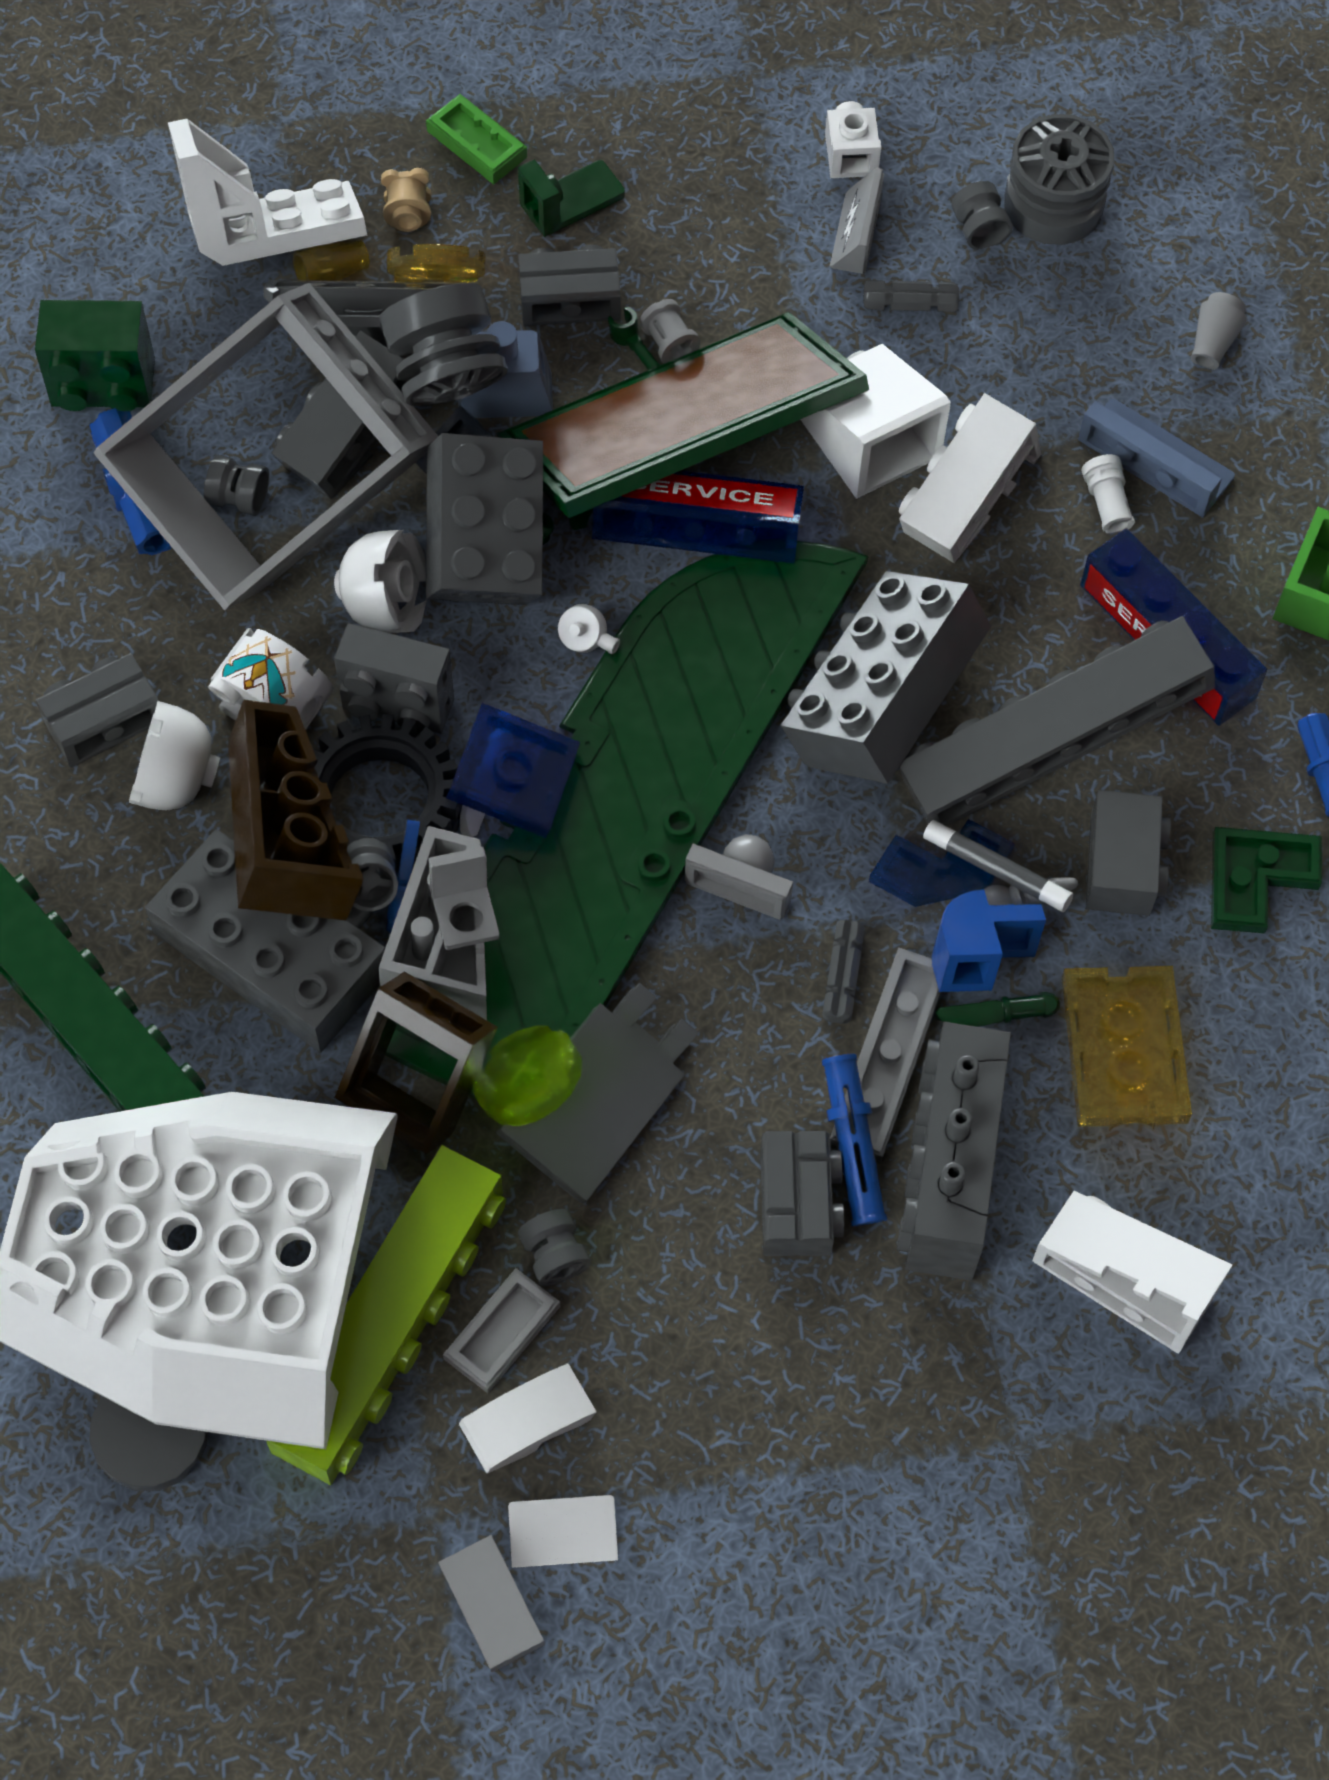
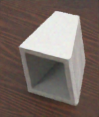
(885, 428)

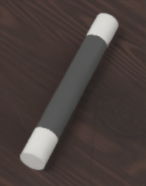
(998, 866)

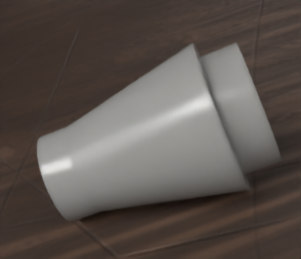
(1217, 328)

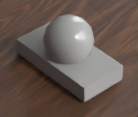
(741, 875)

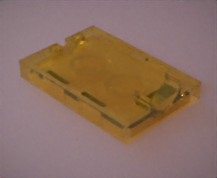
(1125, 1047)

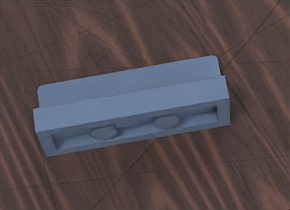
(1155, 455)

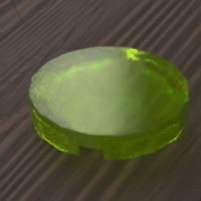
(528, 1075)

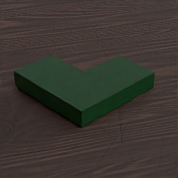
(1249, 863)

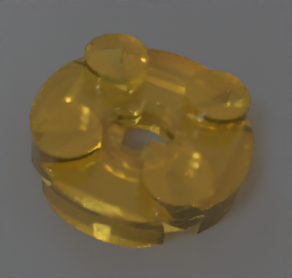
(436, 262)

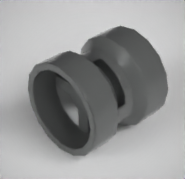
(981, 214)
(236, 485)
(379, 877)
(554, 1247)

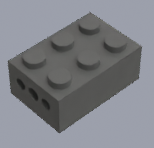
(484, 519)

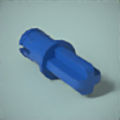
(1315, 738)

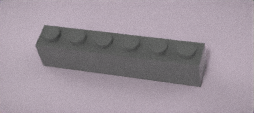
(1058, 722)

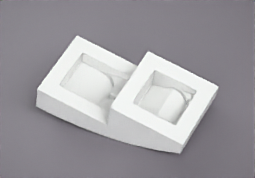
(527, 1417)

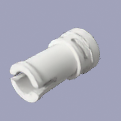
(1106, 484)

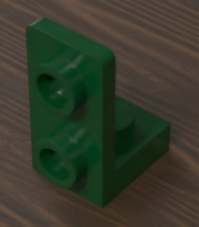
(561, 202)

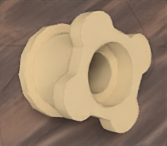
(406, 199)

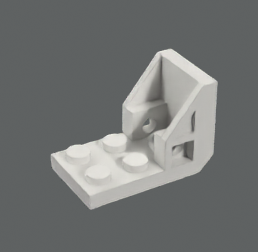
(240, 227)

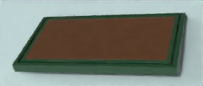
(687, 411)

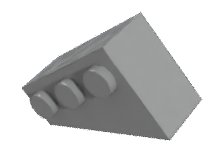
(417, 939)

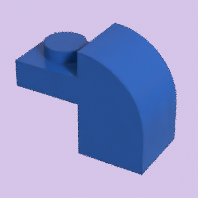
(978, 936)

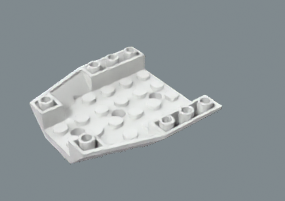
(211, 1330)

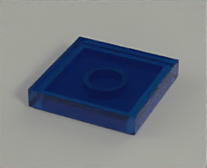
(513, 770)

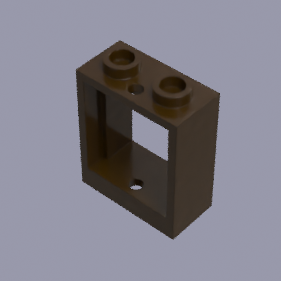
(439, 1022)

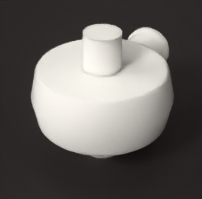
(584, 629)

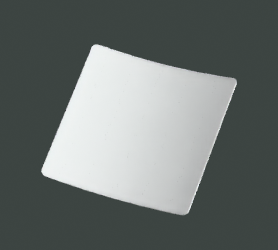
(563, 1531)

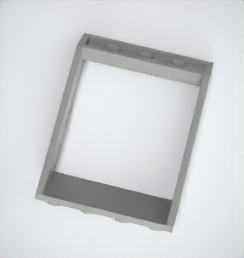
(181, 510)

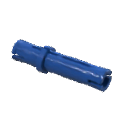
(843, 1073)

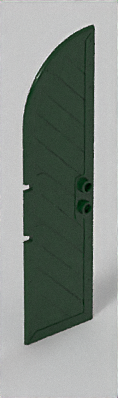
(657, 758)

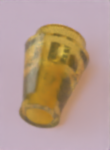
(331, 261)

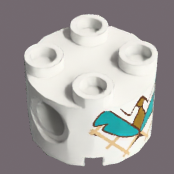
(269, 672)

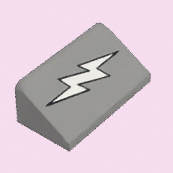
(858, 223)

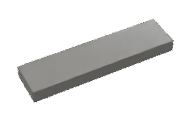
(894, 1044)

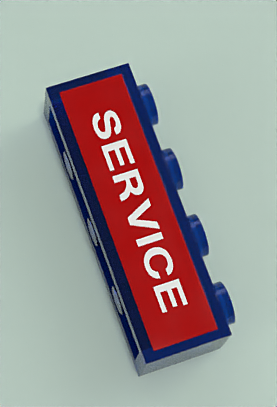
(707, 516)
(1143, 591)

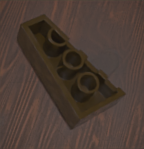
(283, 826)

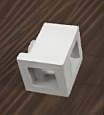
(852, 132)

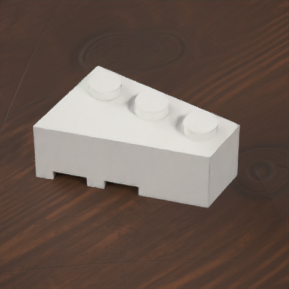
(969, 477)

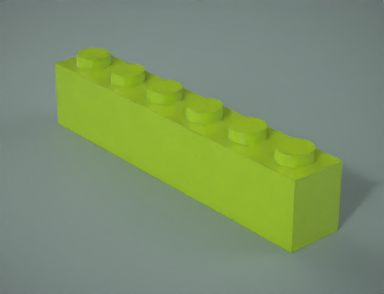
(398, 1298)

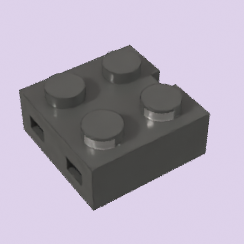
(394, 678)

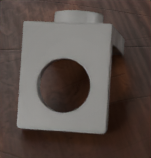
(462, 881)

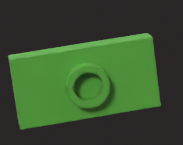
(476, 139)

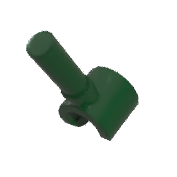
(628, 335)

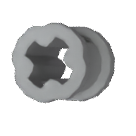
(669, 330)

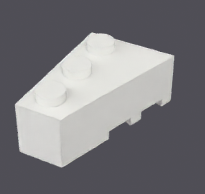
(1131, 1268)

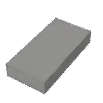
(501, 1330)
(491, 1603)

